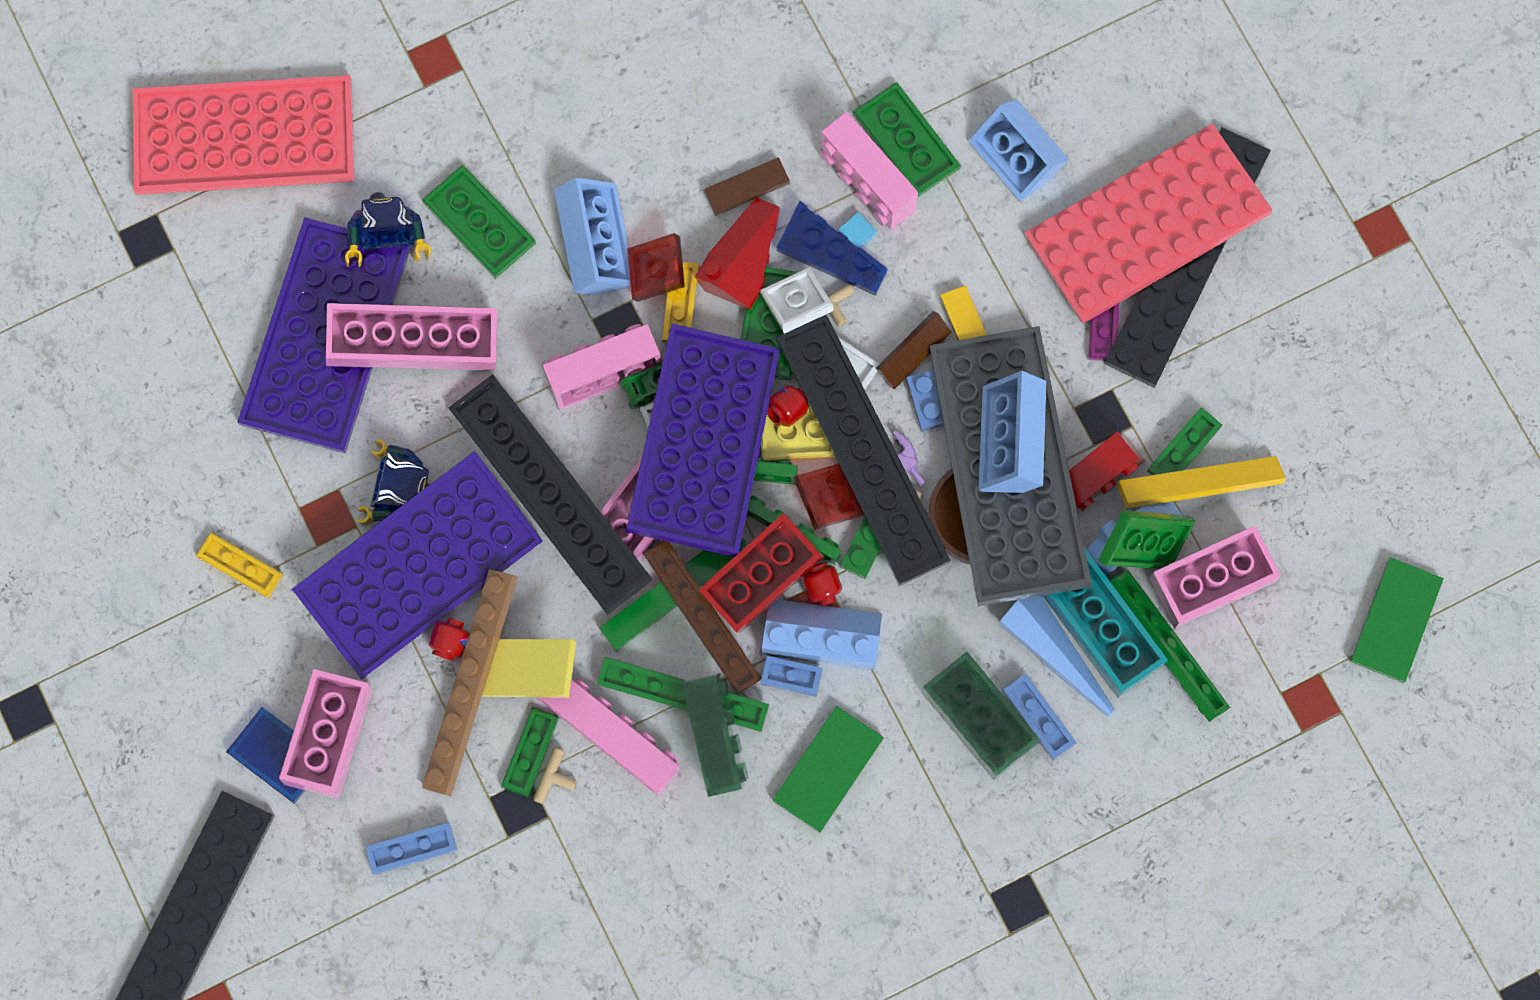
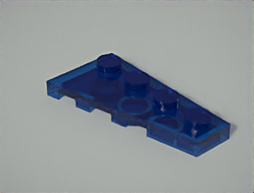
(827, 250)

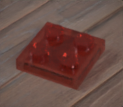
(656, 267)
(827, 497)

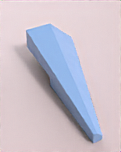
(1039, 631)

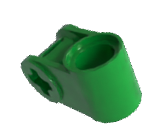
(644, 384)

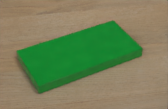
(906, 138)
(479, 221)
(762, 327)
(1146, 539)
(1397, 620)
(828, 769)

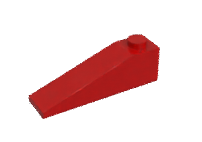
(739, 259)

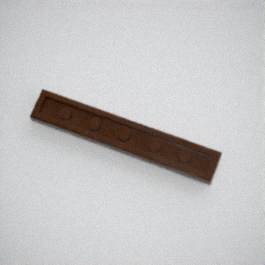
(702, 617)

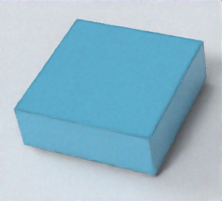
(858, 230)

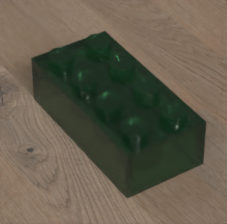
(980, 715)
(714, 734)

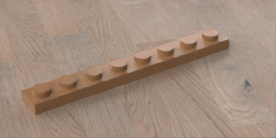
(469, 682)

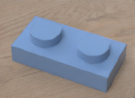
(925, 400)
(791, 676)

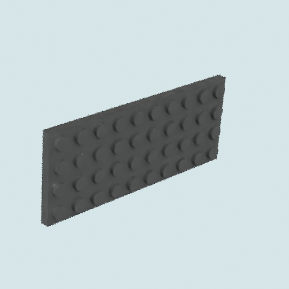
(1013, 540)

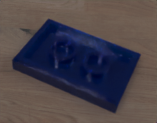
(263, 751)

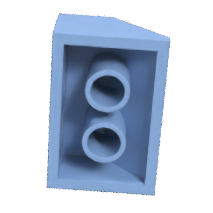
(1018, 149)

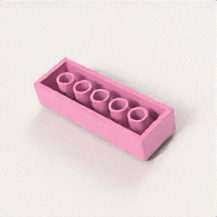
(411, 337)

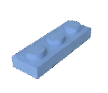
(1039, 716)
(411, 848)

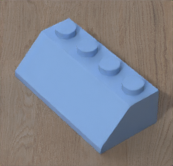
(593, 235)
(1012, 434)
(822, 634)

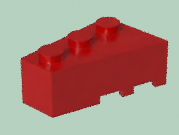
(1103, 468)

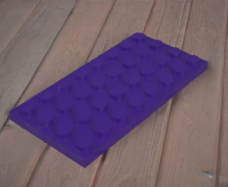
(291, 385)
(703, 440)
(416, 565)

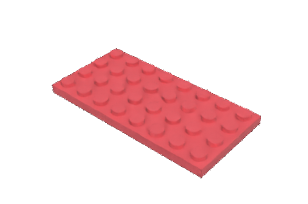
(243, 135)
(1148, 223)

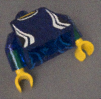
(384, 224)
(397, 481)

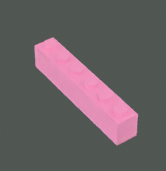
(615, 736)

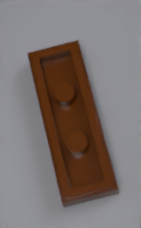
(747, 186)
(913, 350)

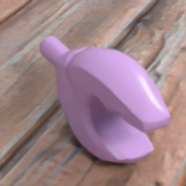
(908, 456)

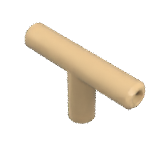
(836, 297)
(551, 776)

